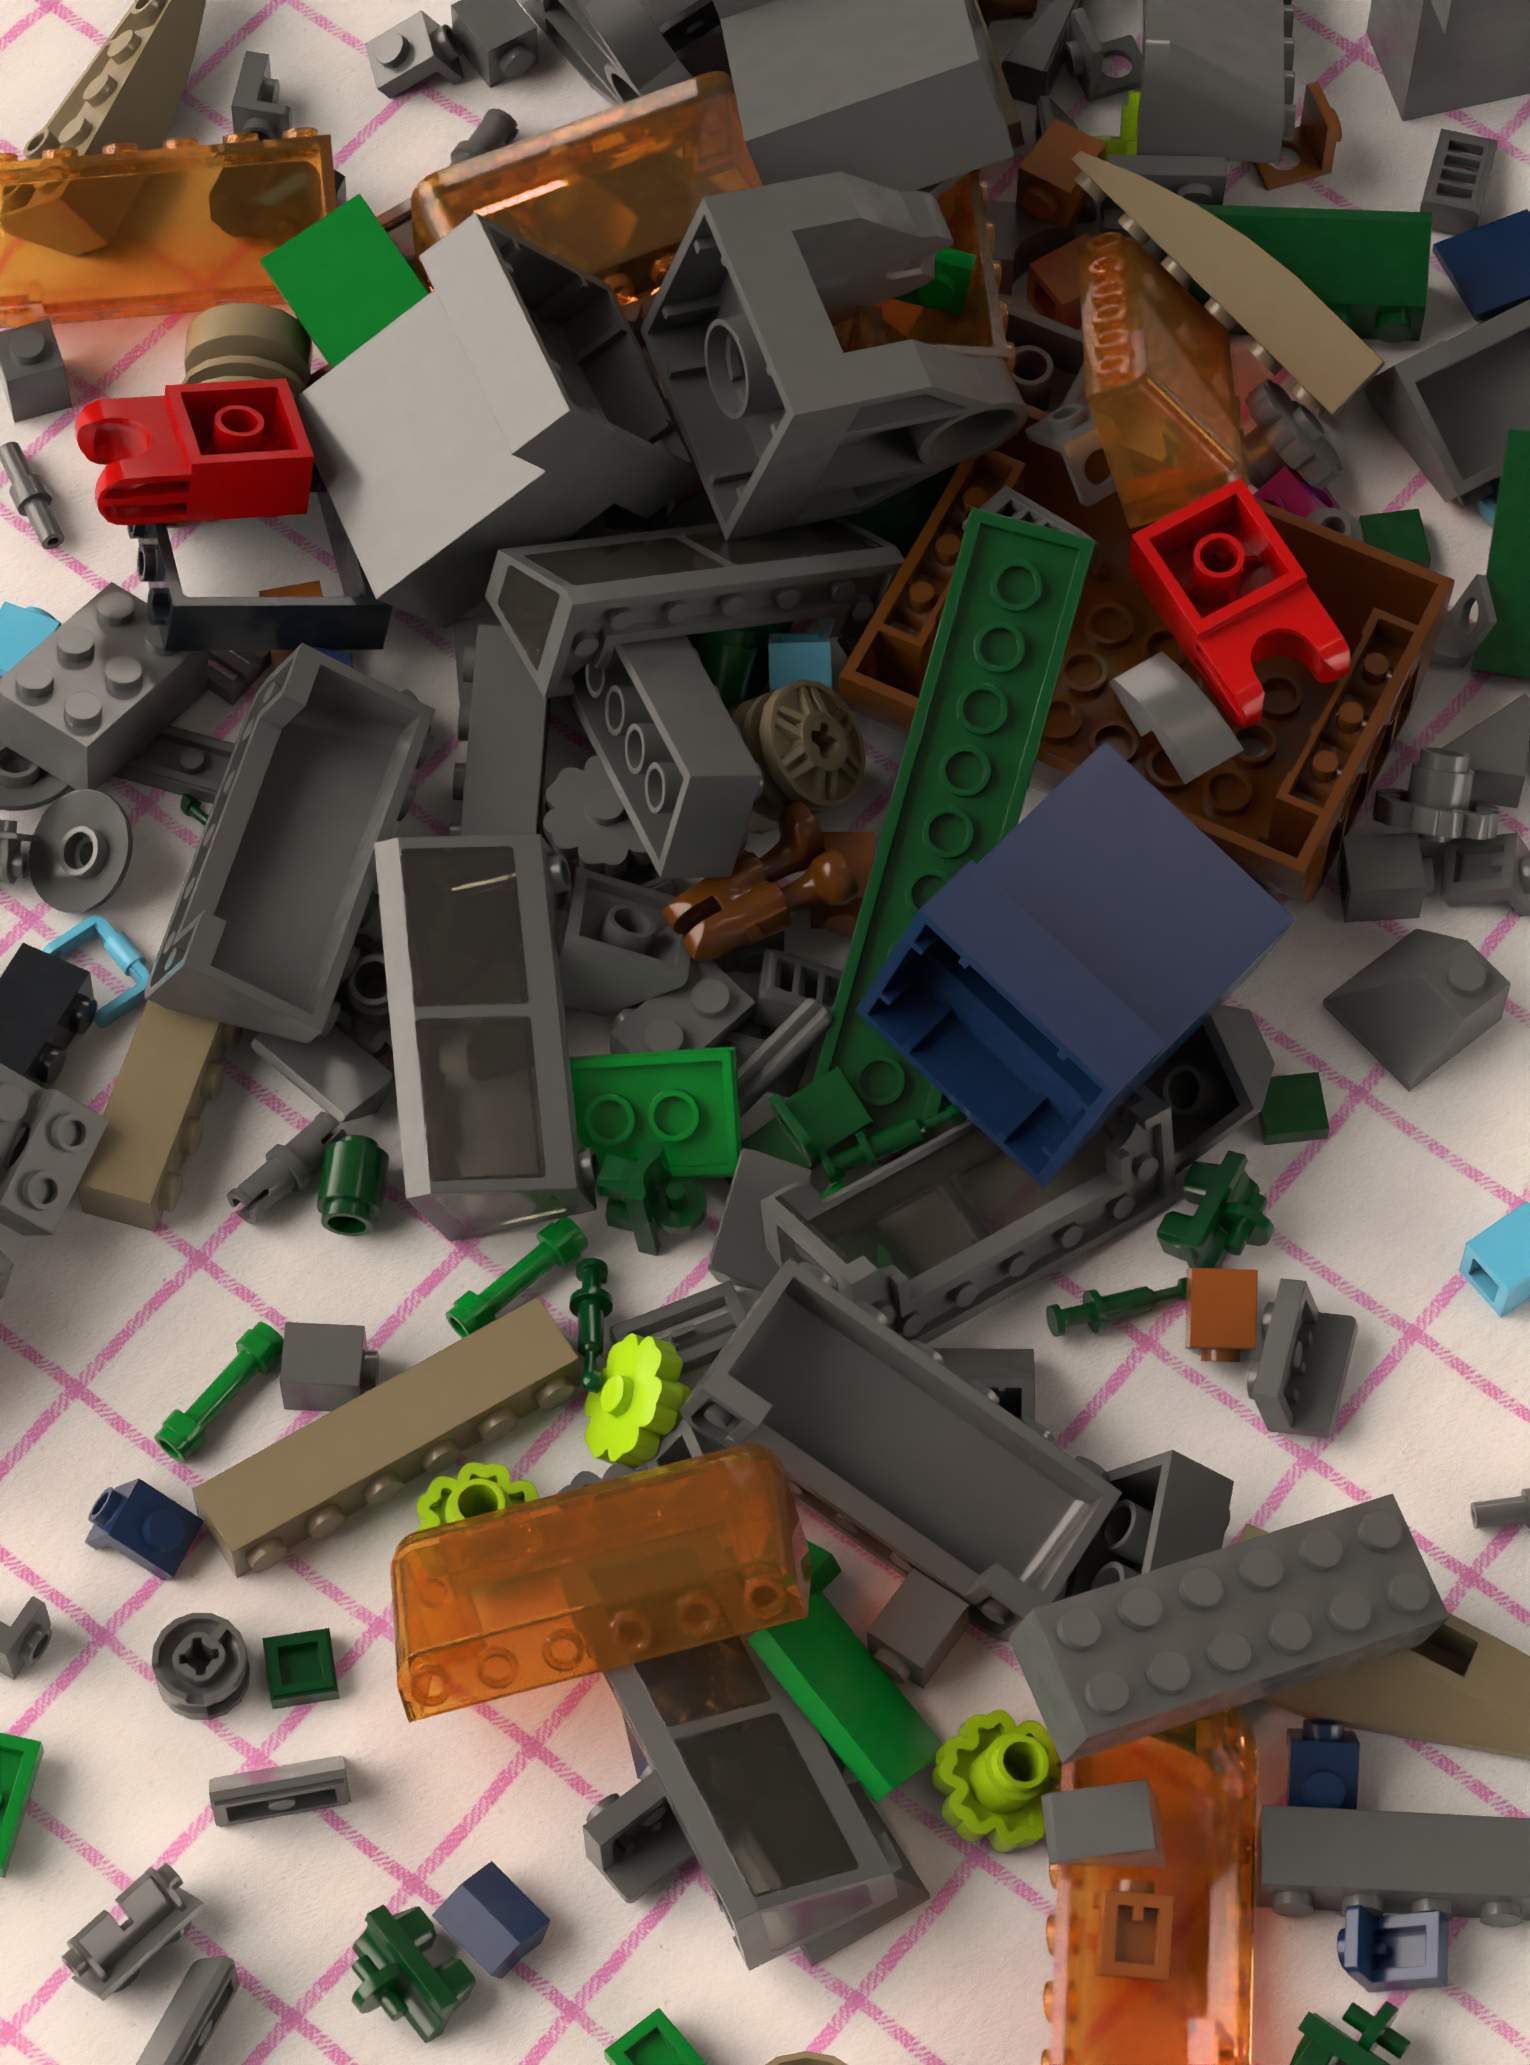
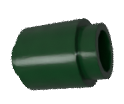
(729, 661)
(352, 1185)

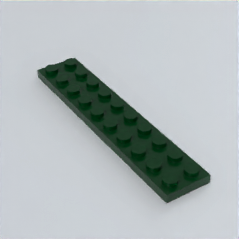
(959, 771)

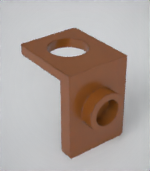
(1312, 141)

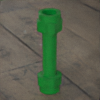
(558, 1245)
(184, 1432)

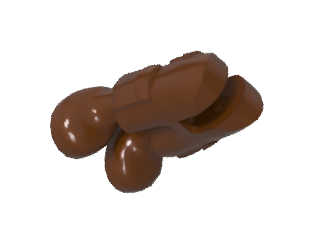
(749, 905)

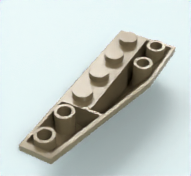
(130, 84)
(1244, 285)
(1448, 1691)

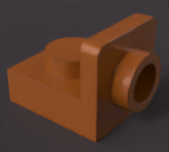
(1133, 1931)

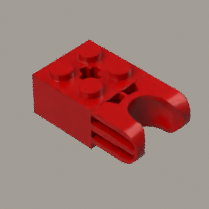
(199, 453)
(1234, 597)

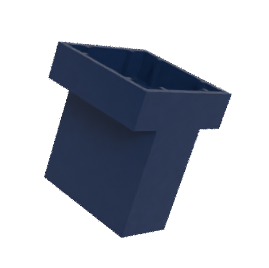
(1071, 962)

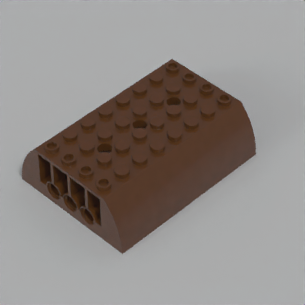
(1325, 741)

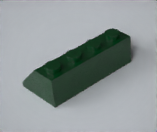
(1357, 262)

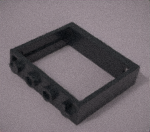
(262, 623)

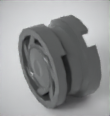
(201, 1664)

